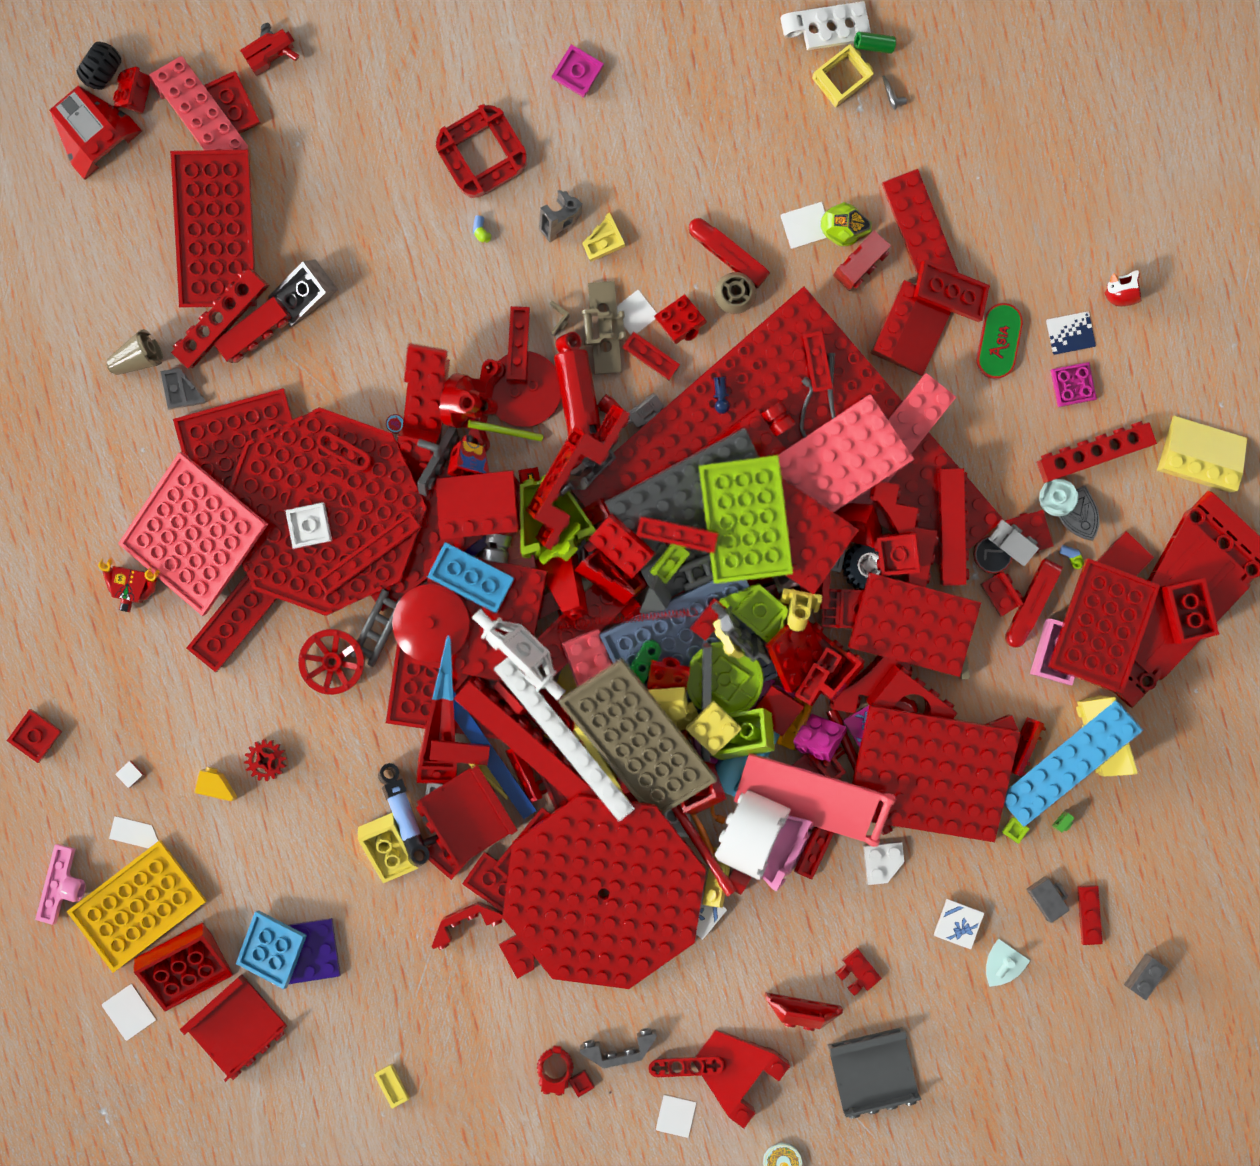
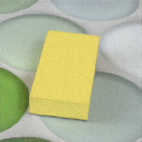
(392, 1086)

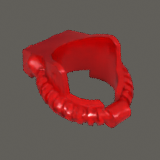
(549, 1084)

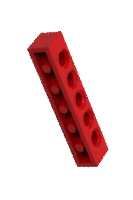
(256, 286)
(1143, 438)

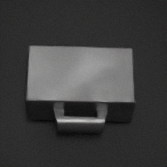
(1048, 899)

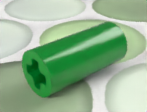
(874, 42)

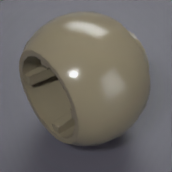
(736, 280)

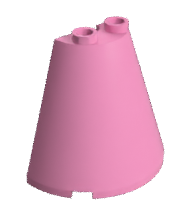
(787, 850)

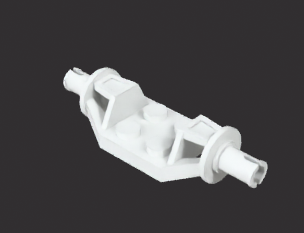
(522, 650)

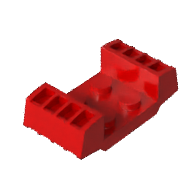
(842, 608)

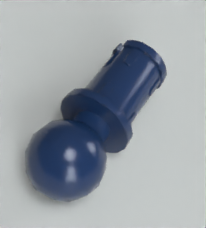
(722, 405)

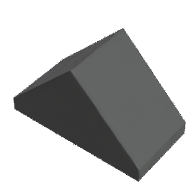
(657, 597)

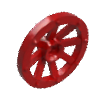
(326, 664)

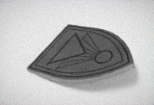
(1084, 518)

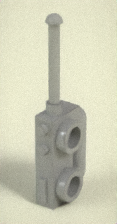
(639, 412)

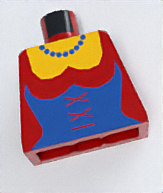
(467, 458)

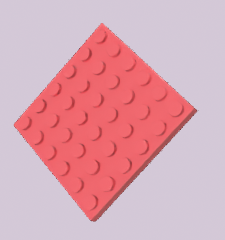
(192, 533)

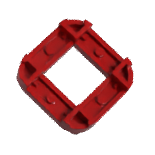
(467, 127)

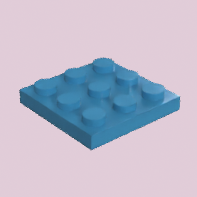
(271, 949)

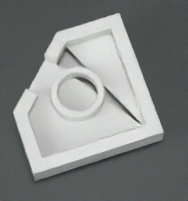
(882, 861)

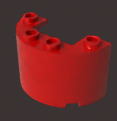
(847, 673)

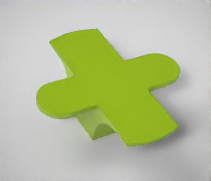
(565, 546)

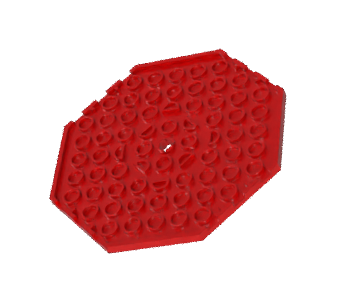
(291, 472)
(612, 939)

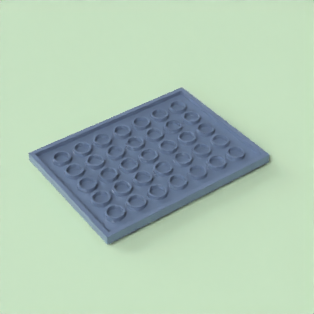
(675, 634)

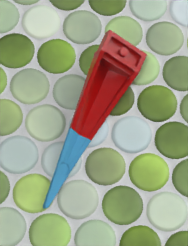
(439, 725)

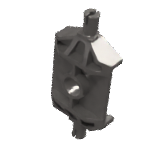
(585, 473)
(751, 645)

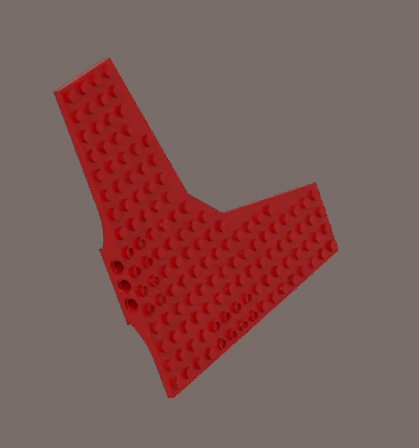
(769, 370)

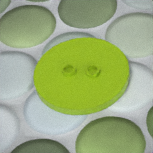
(734, 681)

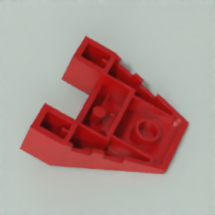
(742, 1067)

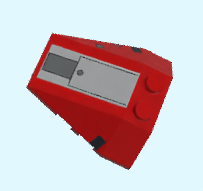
(90, 128)

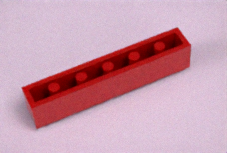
(952, 526)

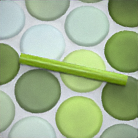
(505, 430)

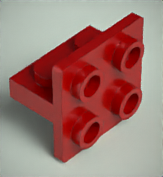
(132, 90)

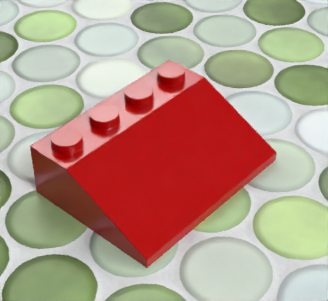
(910, 331)
(477, 504)
(182, 967)

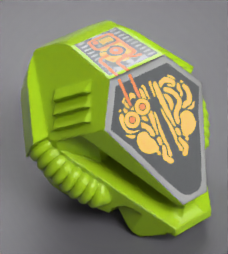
(844, 224)

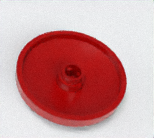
(426, 619)

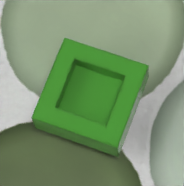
(1063, 822)

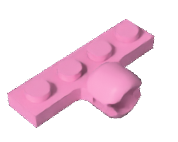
(59, 885)

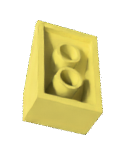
(385, 848)

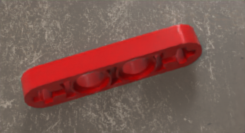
(686, 1066)

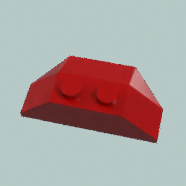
(802, 1012)

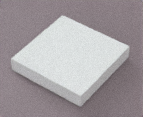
(308, 525)

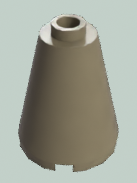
(135, 354)

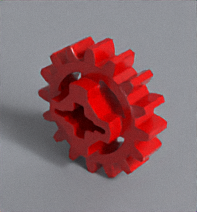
(269, 767)

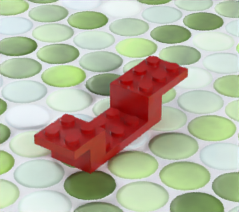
(425, 378)
(577, 443)

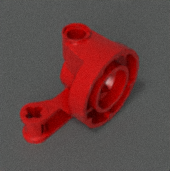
(465, 399)

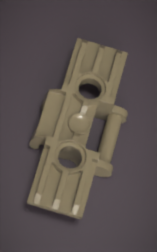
(610, 327)

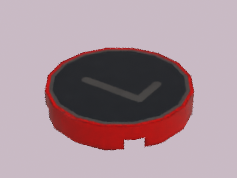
(990, 556)

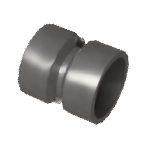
(497, 554)

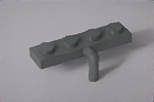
(436, 464)

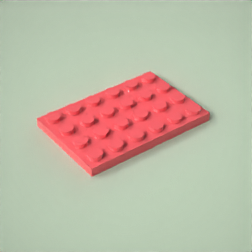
(845, 456)

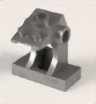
(556, 221)

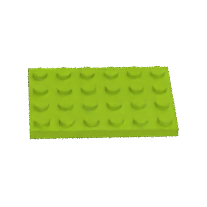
(748, 512)

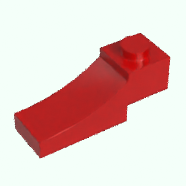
(822, 671)

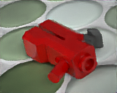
(268, 48)

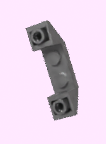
(593, 1050)

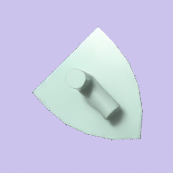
(1004, 964)

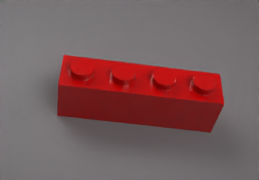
(252, 330)

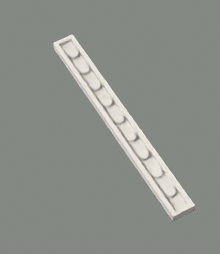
(564, 739)

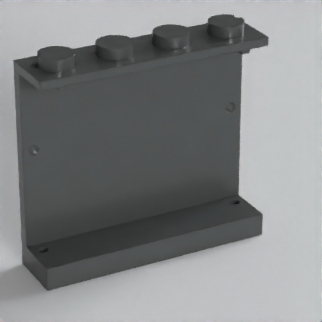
(874, 1073)

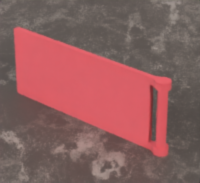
(817, 798)

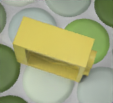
(829, 88)

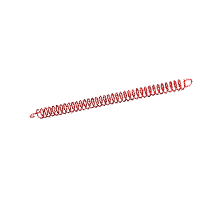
(625, 619)

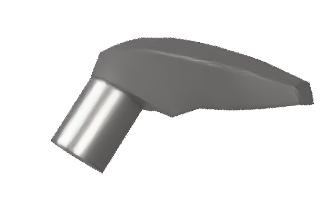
(892, 98)

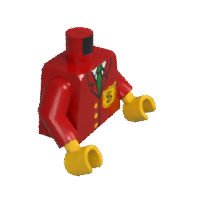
(128, 584)

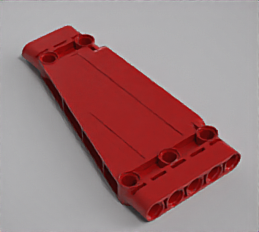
(1191, 555)

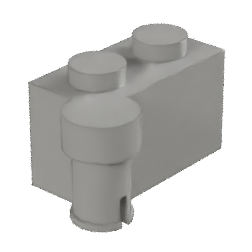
(1014, 543)

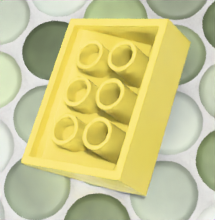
(1203, 455)
(1122, 761)

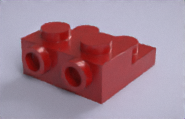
(897, 554)

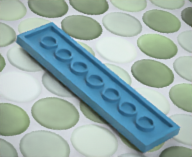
(1071, 762)

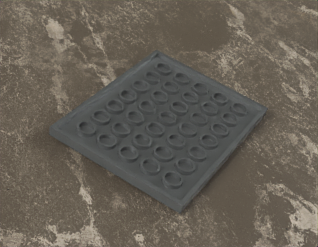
(677, 498)

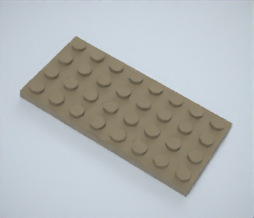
(637, 738)

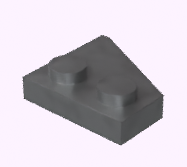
(179, 390)

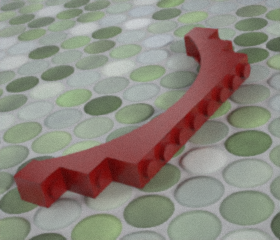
(903, 522)

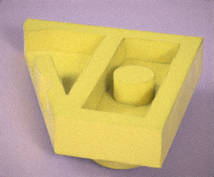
(603, 240)

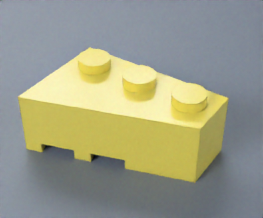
(672, 701)

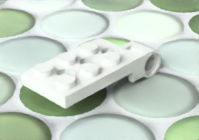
(798, 22)

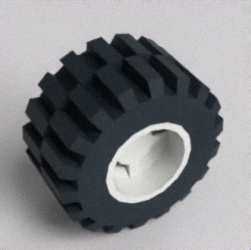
(858, 564)

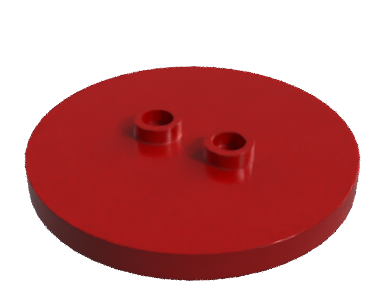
(529, 401)

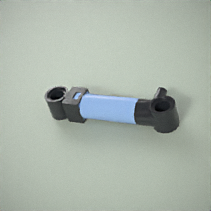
(396, 795)

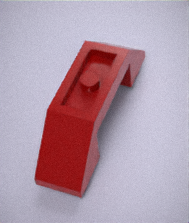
(489, 914)

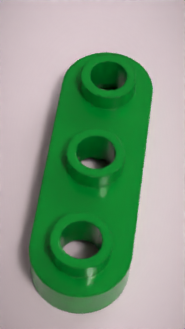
(645, 658)

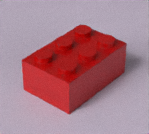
(1190, 611)

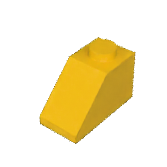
(214, 785)

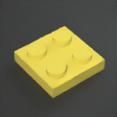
(713, 728)

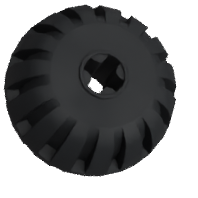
(99, 65)

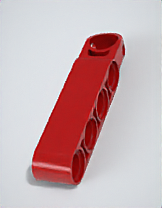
(727, 251)
(1033, 603)

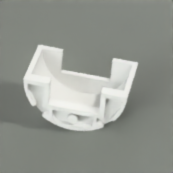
(751, 834)

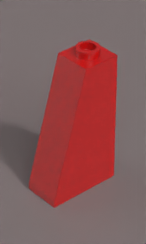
(566, 585)

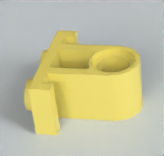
(799, 607)

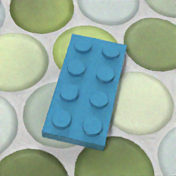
(471, 577)

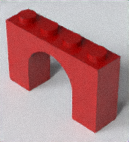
(900, 684)

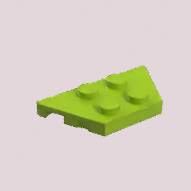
(757, 610)

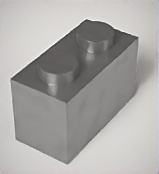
(1146, 976)

